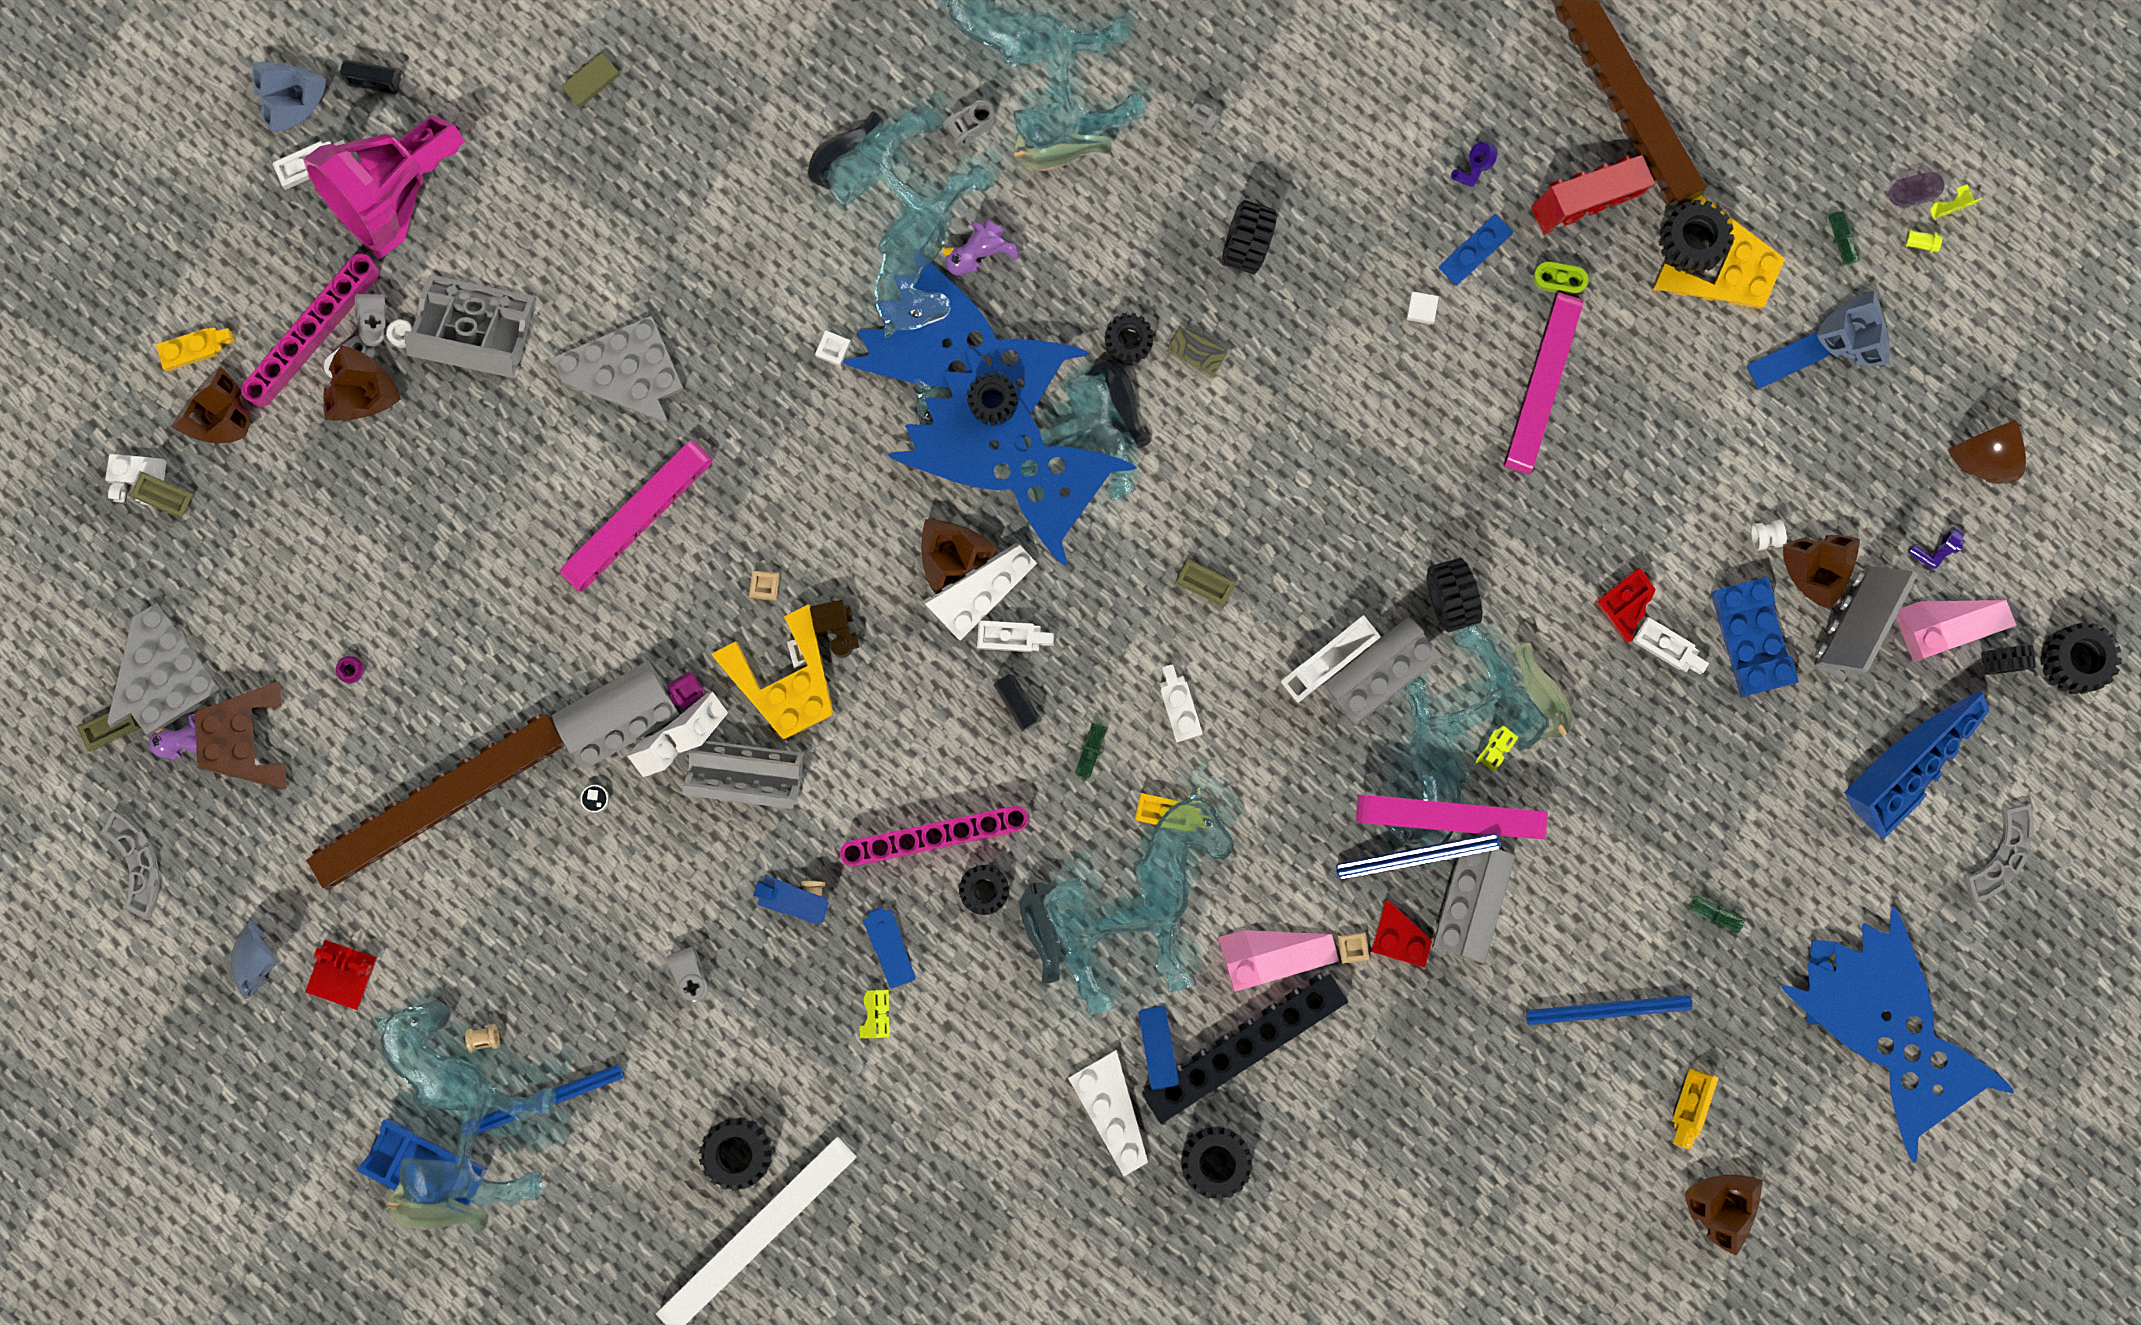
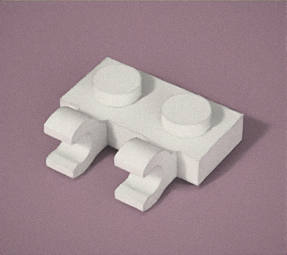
(124, 469)

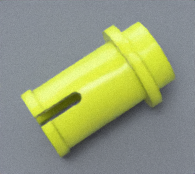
(1922, 240)

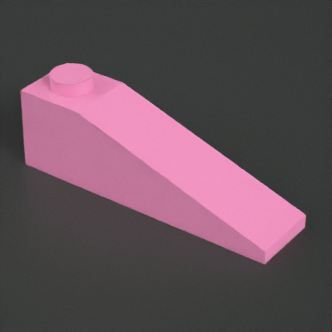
(1943, 625)
(1269, 955)

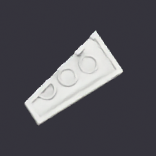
(972, 597)
(1110, 1108)

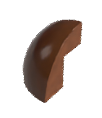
(357, 387)
(214, 411)
(1993, 455)
(951, 552)
(1821, 566)
(1725, 1208)

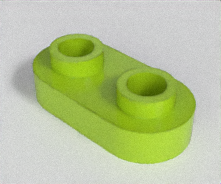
(1560, 278)

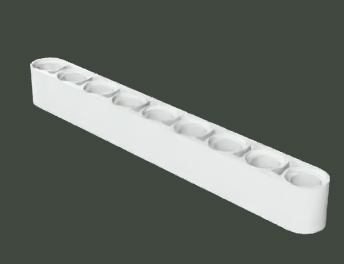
(757, 1234)

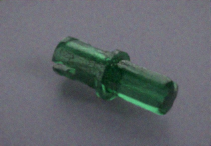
(1843, 238)
(1090, 751)
(1716, 914)

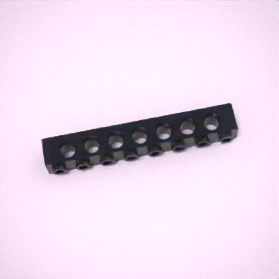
(1331, 1000)

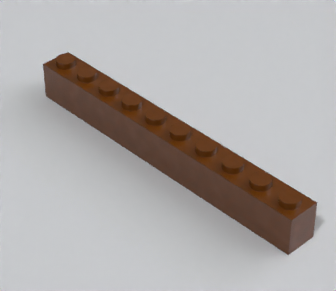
(1631, 100)
(435, 802)

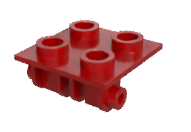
(340, 974)

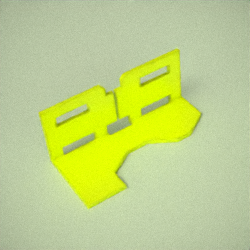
(1963, 200)
(1498, 749)
(869, 1027)

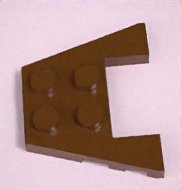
(227, 737)

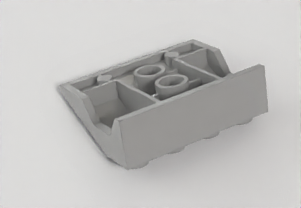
(470, 326)
(1864, 621)

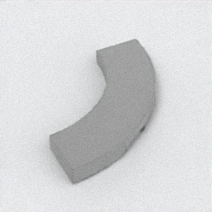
(2009, 858)
(141, 862)

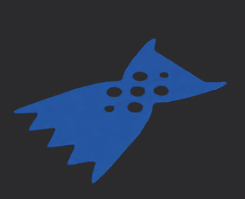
(921, 354)
(960, 451)
(1851, 1009)

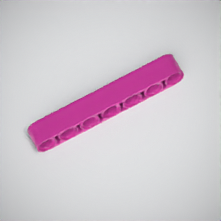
(297, 333)
(1543, 383)
(636, 516)
(1451, 816)
(920, 835)

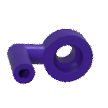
(1481, 158)
(1951, 542)

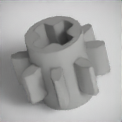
(1203, 118)

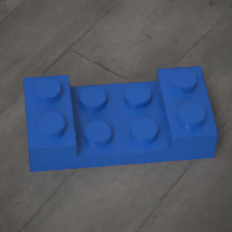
(1753, 637)
(400, 1142)

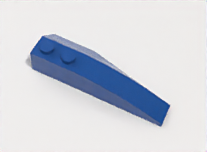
(1901, 774)

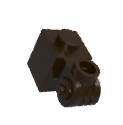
(835, 619)

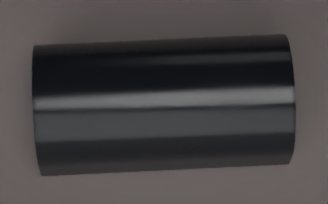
(370, 76)
(1017, 702)

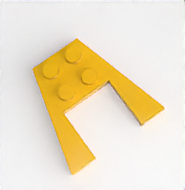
(1743, 279)
(795, 700)

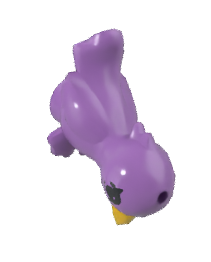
(983, 242)
(168, 743)

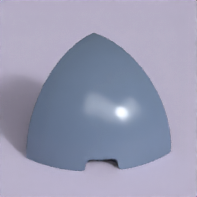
(286, 93)
(1857, 331)
(251, 960)

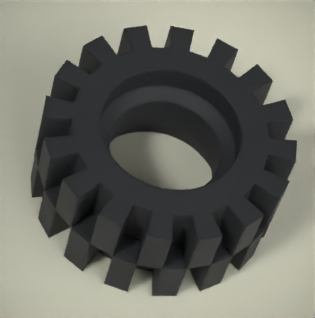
(1129, 354)
(988, 383)
(2008, 659)
(983, 872)

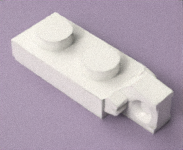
(292, 169)
(1012, 636)
(1669, 646)
(1179, 706)

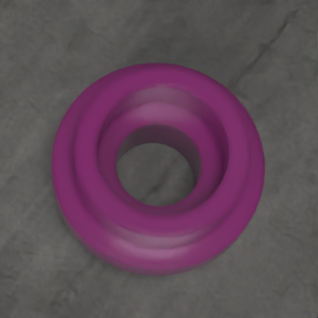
(342, 666)

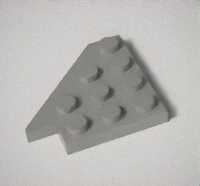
(624, 369)
(158, 675)

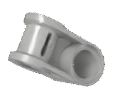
(968, 123)
(370, 318)
(686, 969)

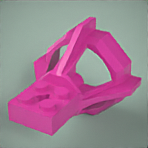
(380, 191)

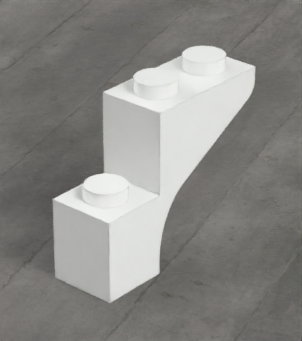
(1330, 659)
(684, 733)

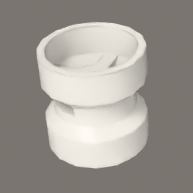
(1768, 535)

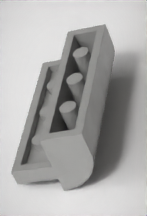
(1381, 671)
(615, 715)
(744, 775)
(1473, 904)

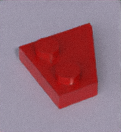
(1626, 603)
(1400, 938)

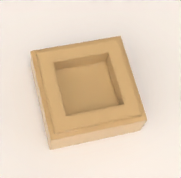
(764, 585)
(1353, 947)

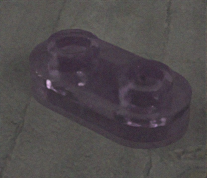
(1915, 191)

